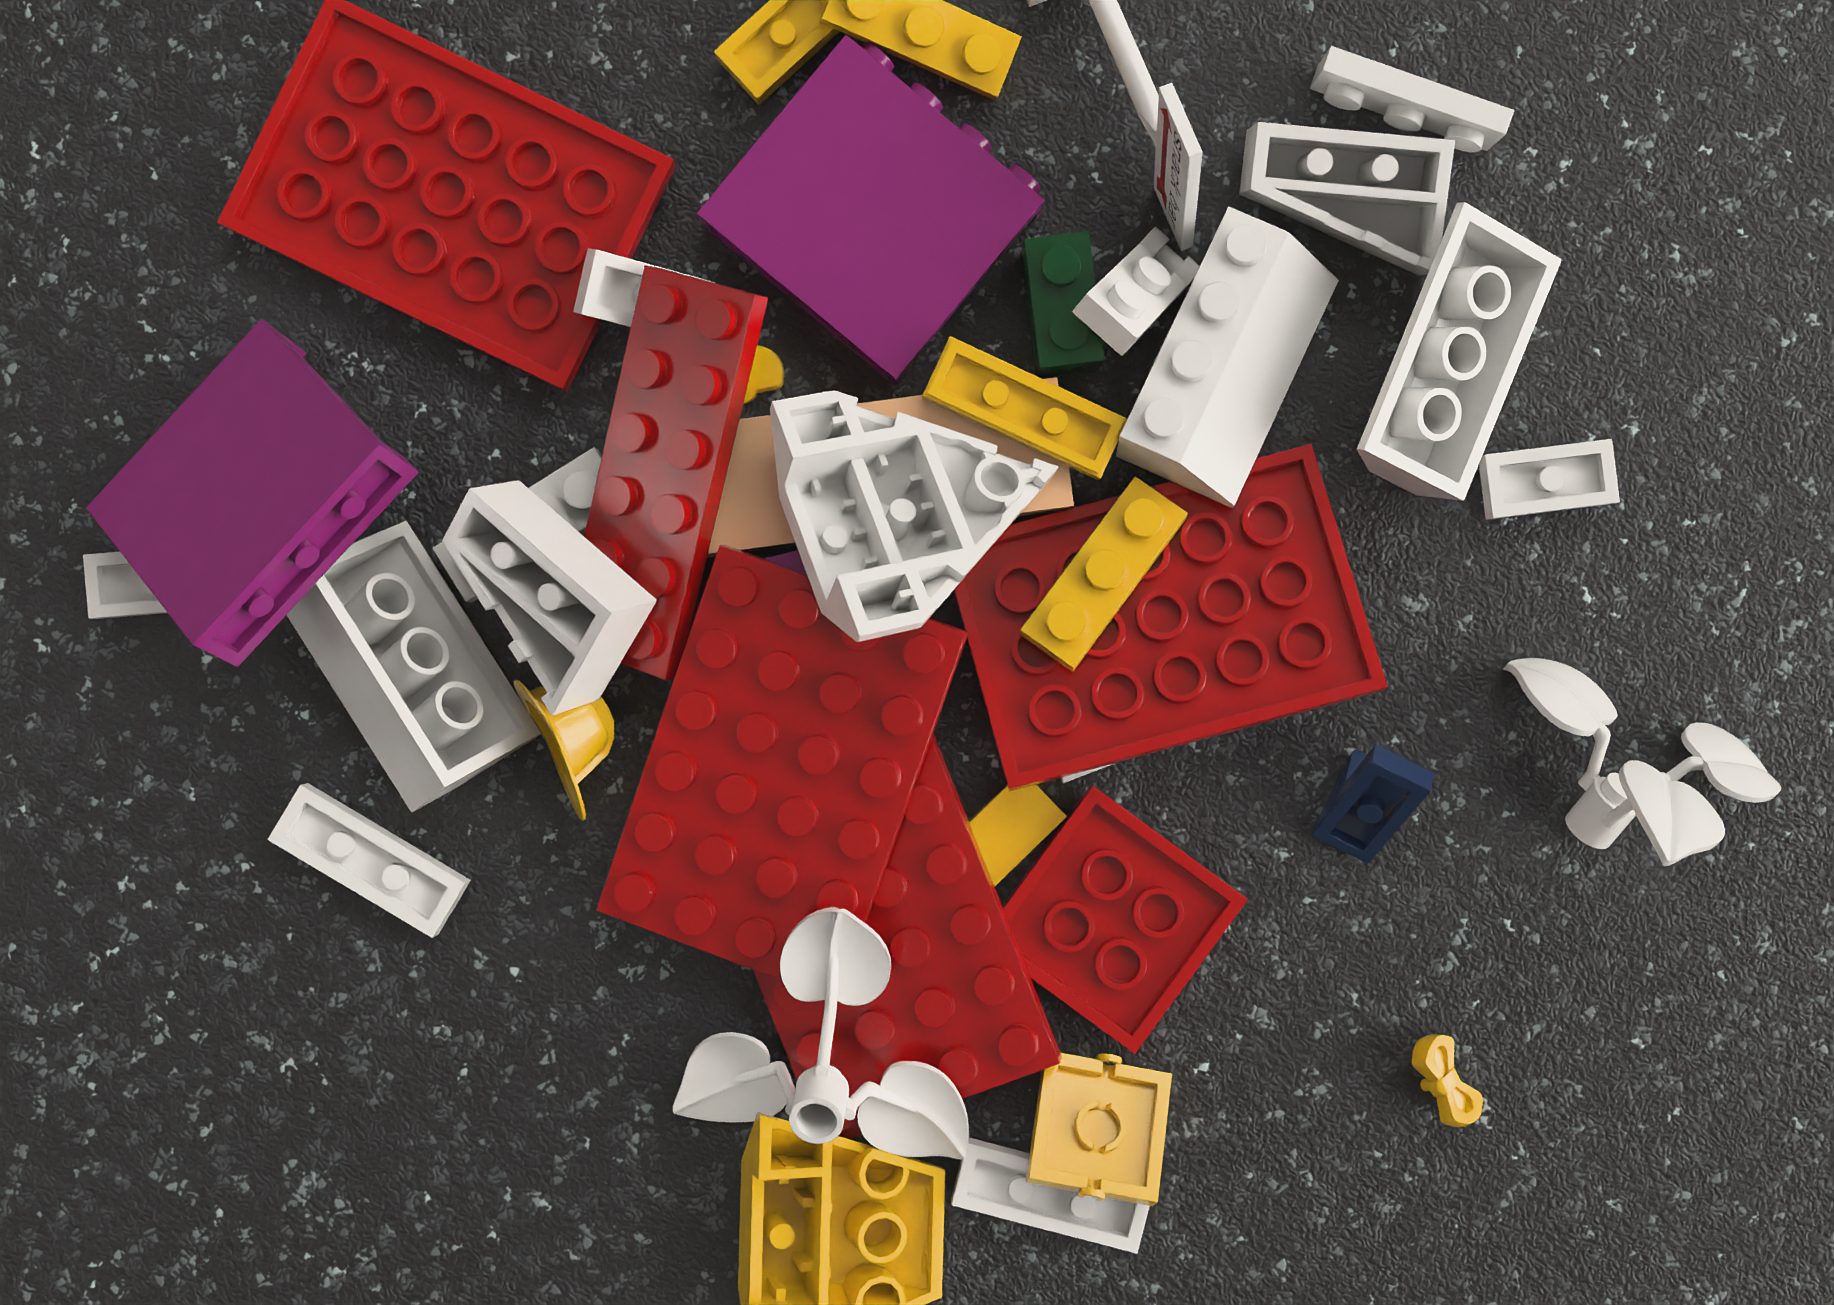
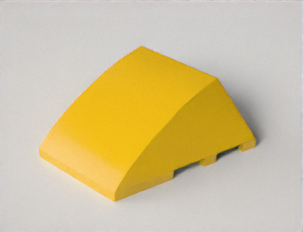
(836, 1222)

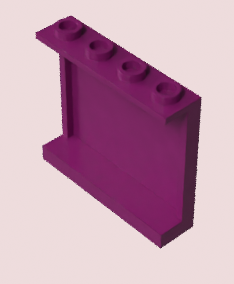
(871, 208)
(248, 495)

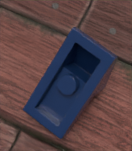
(1371, 801)

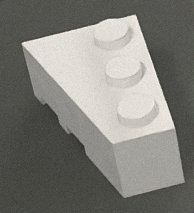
(1355, 186)
(550, 587)

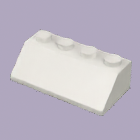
(1457, 357)
(1228, 359)
(410, 667)

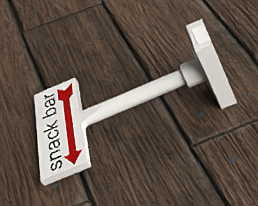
(1177, 149)

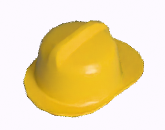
(574, 738)

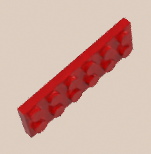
(672, 448)

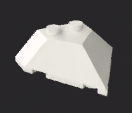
(890, 507)

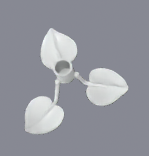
(1670, 811)
(831, 960)

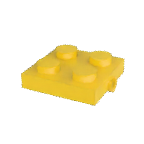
(1100, 1129)

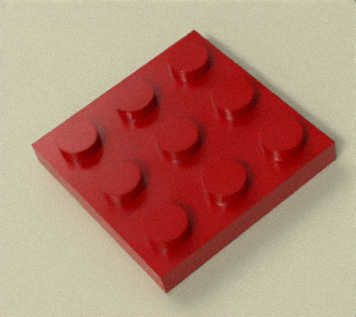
(1117, 918)

